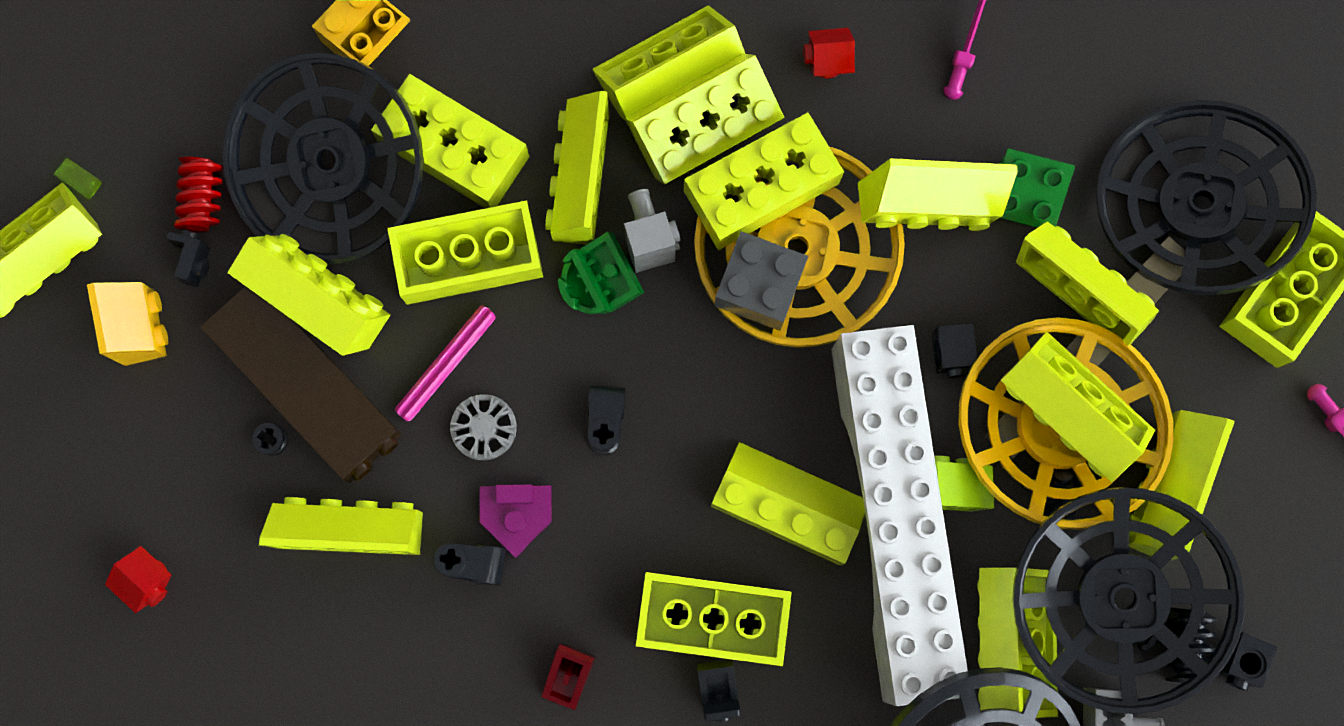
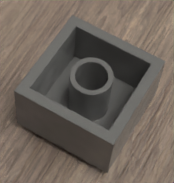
(760, 280)

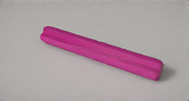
(445, 363)

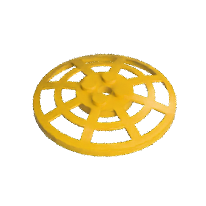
(823, 254)
(1043, 441)

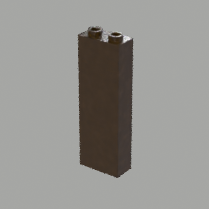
(303, 384)

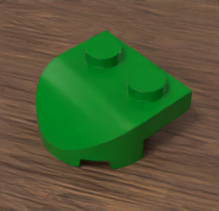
(598, 277)

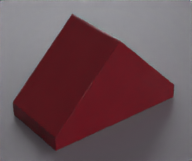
(568, 676)

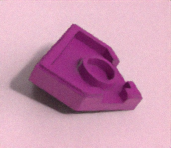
(515, 513)

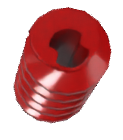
(197, 194)

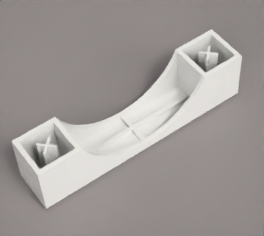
(912, 574)

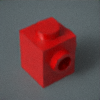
(830, 52)
(139, 580)

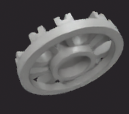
(483, 427)

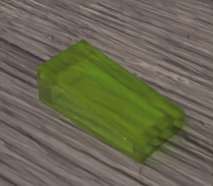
(78, 178)

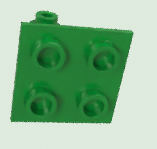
(1037, 189)

